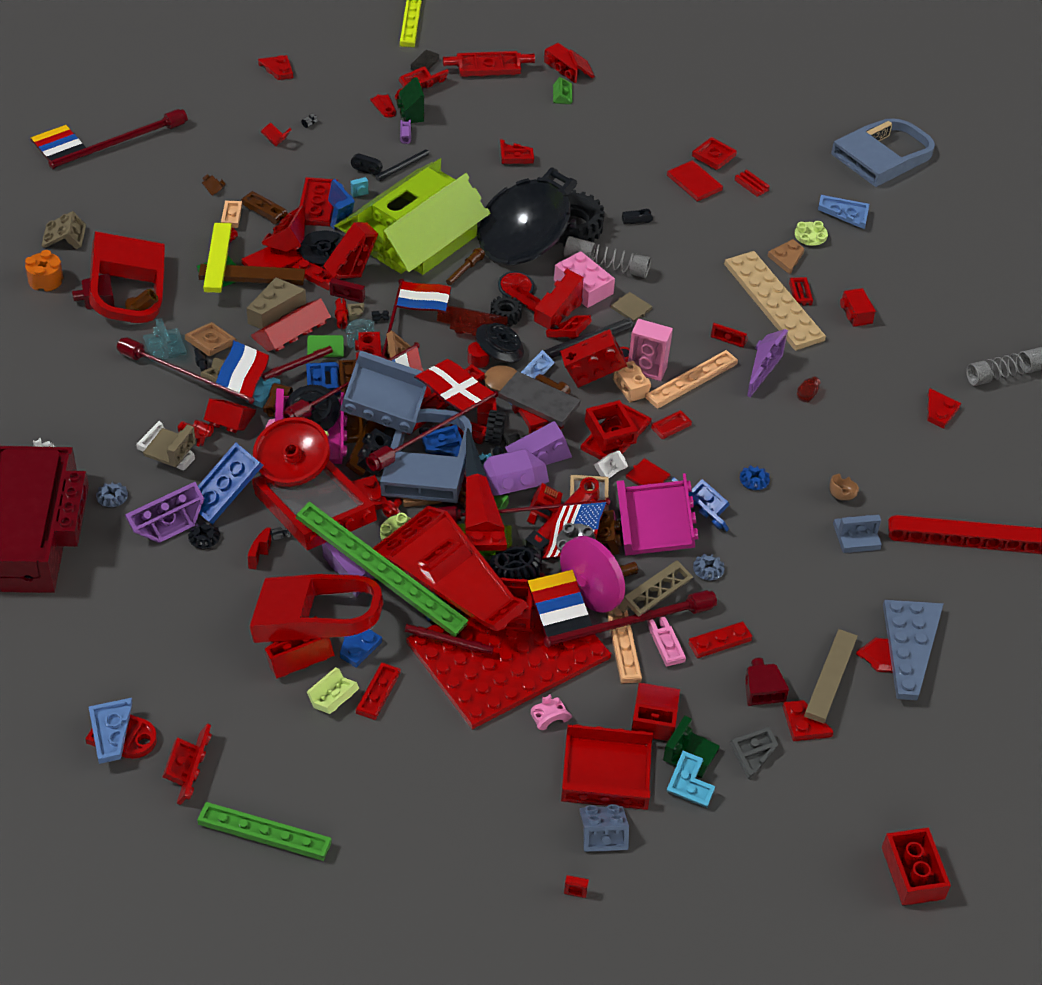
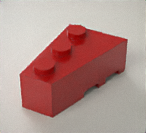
(293, 655)

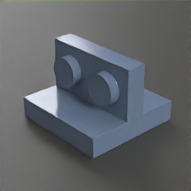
(858, 533)

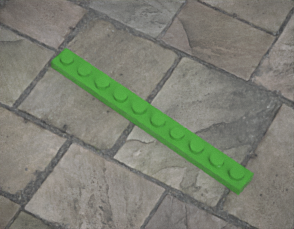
(382, 569)

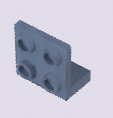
(604, 828)

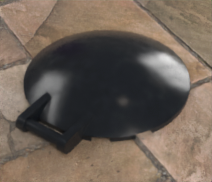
(526, 219)

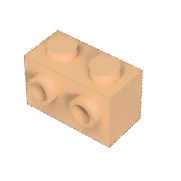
(632, 382)

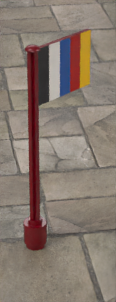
(63, 146)
(566, 616)

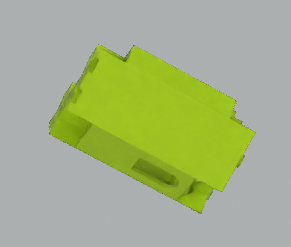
(428, 229)

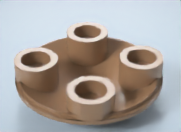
(498, 376)

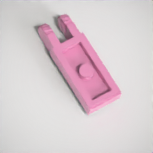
(666, 642)

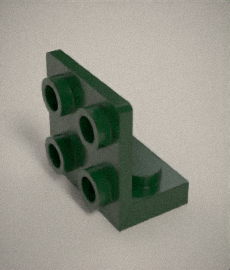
(685, 740)

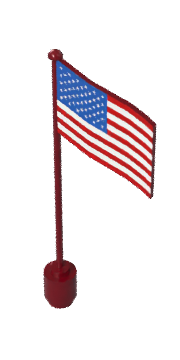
(584, 513)

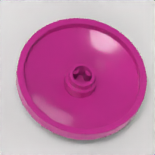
(595, 572)

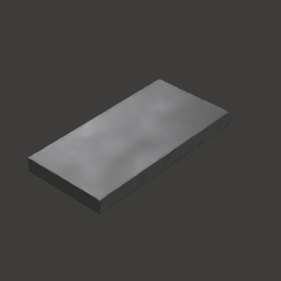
(539, 398)

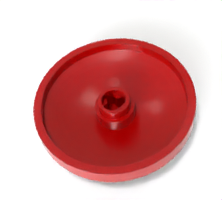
(292, 451)

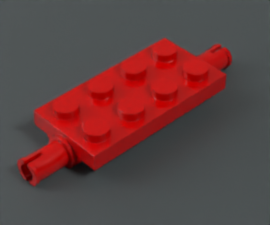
(489, 63)

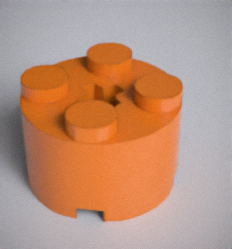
(44, 271)

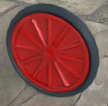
(512, 278)

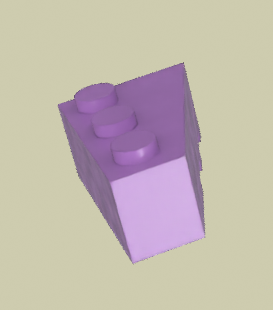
(545, 443)
(342, 564)

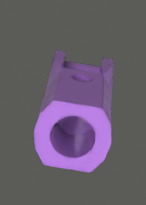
(405, 132)

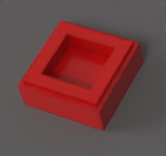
(576, 886)

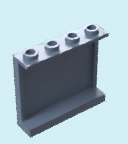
(384, 392)

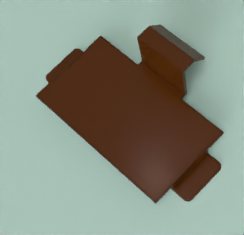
(212, 184)

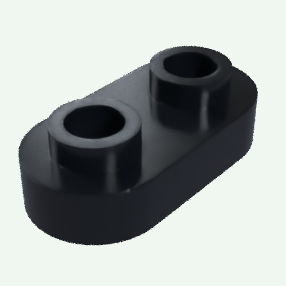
(366, 164)

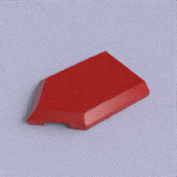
(877, 654)

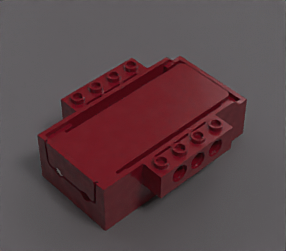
(39, 514)

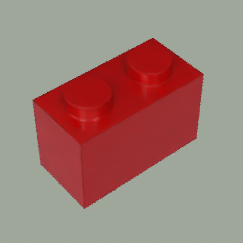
(857, 307)

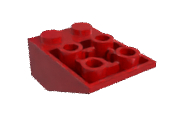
(656, 710)

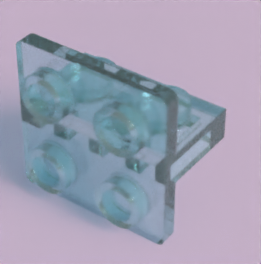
(163, 342)

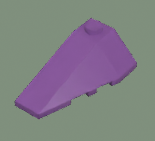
(768, 354)

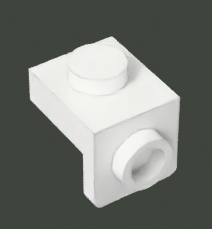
(611, 464)

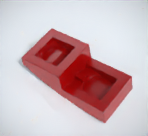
(260, 546)

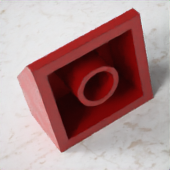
(228, 414)

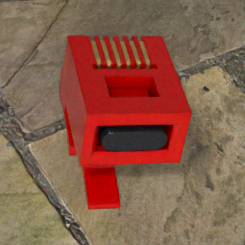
(544, 496)

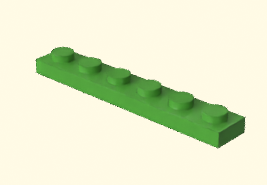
(264, 831)

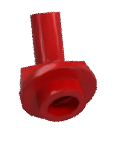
(391, 508)

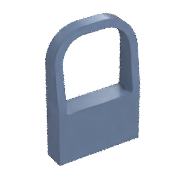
(875, 160)
(426, 474)

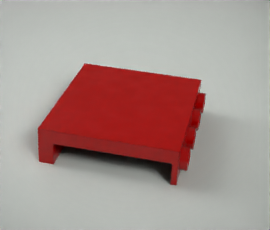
(607, 767)

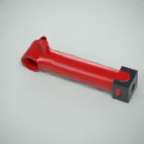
(540, 539)

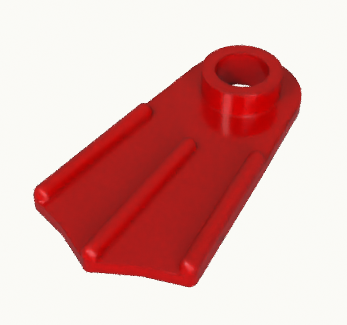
(384, 105)

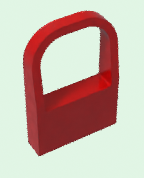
(131, 260)
(287, 602)

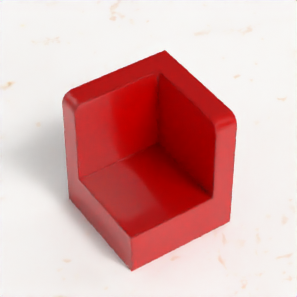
(483, 411)

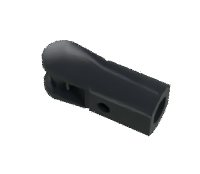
(637, 216)

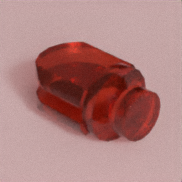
(808, 389)

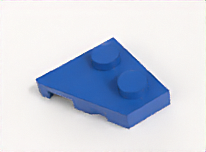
(443, 441)
(359, 647)

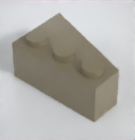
(274, 302)

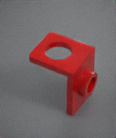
(274, 134)

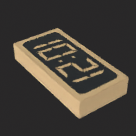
(881, 131)

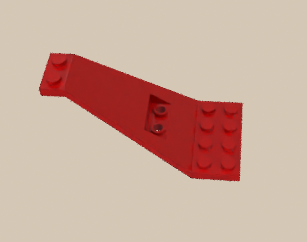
(447, 563)

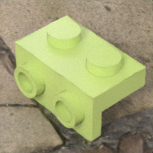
(331, 691)

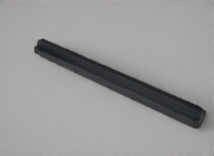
(615, 328)

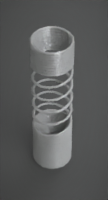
(638, 267)
(981, 373)

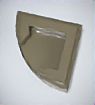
(355, 310)

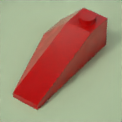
(289, 232)

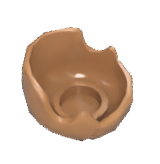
(843, 488)

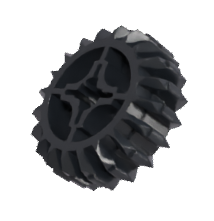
(517, 563)

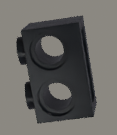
(372, 442)

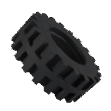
(590, 211)

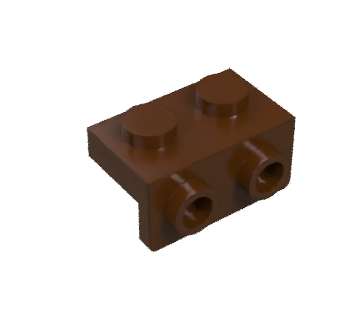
(609, 531)

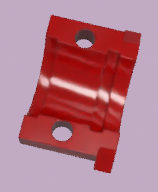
(201, 430)

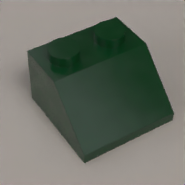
(411, 102)

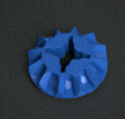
(754, 483)

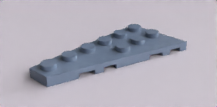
(910, 638)

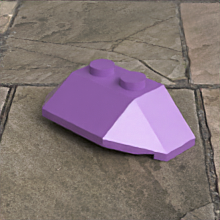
(514, 472)
(168, 514)

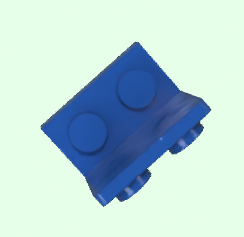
(341, 201)

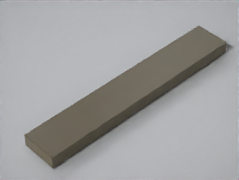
(831, 676)

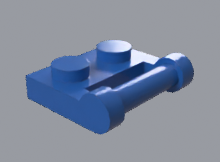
(317, 371)

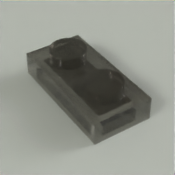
(426, 59)

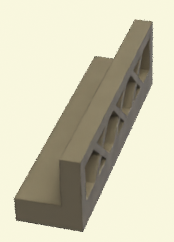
(654, 584)

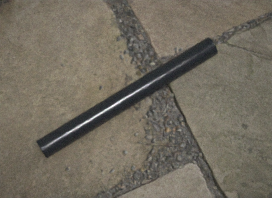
(401, 165)

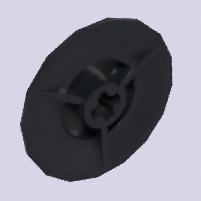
(319, 246)
(500, 342)
(325, 412)

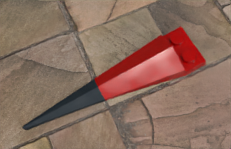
(482, 516)

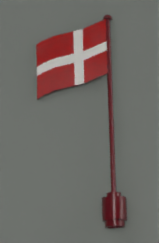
(455, 388)

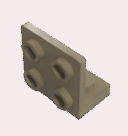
(68, 227)
(171, 446)

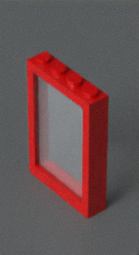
(328, 491)

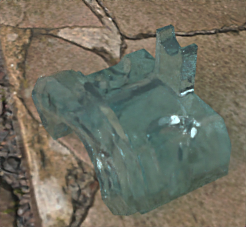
(356, 326)

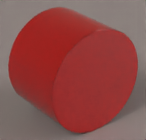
(477, 356)

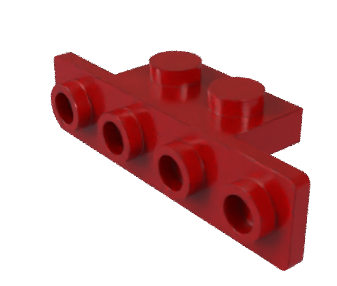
(424, 77)
(184, 762)

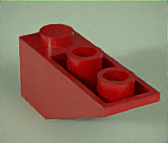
(559, 59)

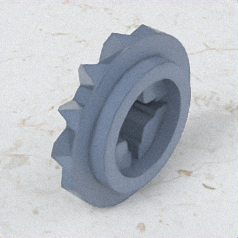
(108, 500)
(709, 573)

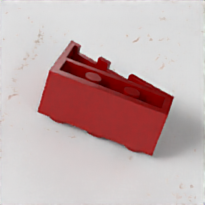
(352, 252)
(561, 301)

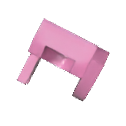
(549, 711)

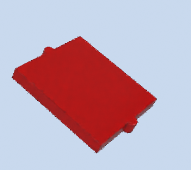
(581, 63)
(647, 473)

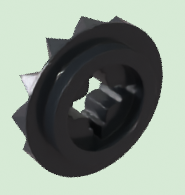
(200, 541)

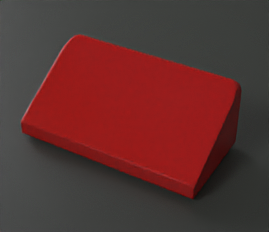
(729, 335)

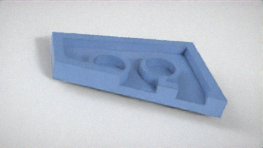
(846, 210)
(110, 728)

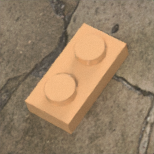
(232, 213)

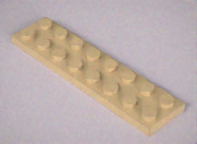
(774, 300)

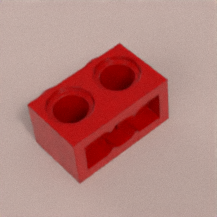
(369, 343)

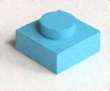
(359, 187)

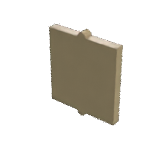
(631, 307)

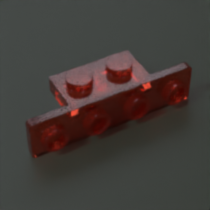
(468, 320)

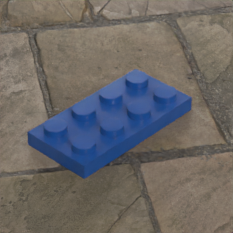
(227, 481)

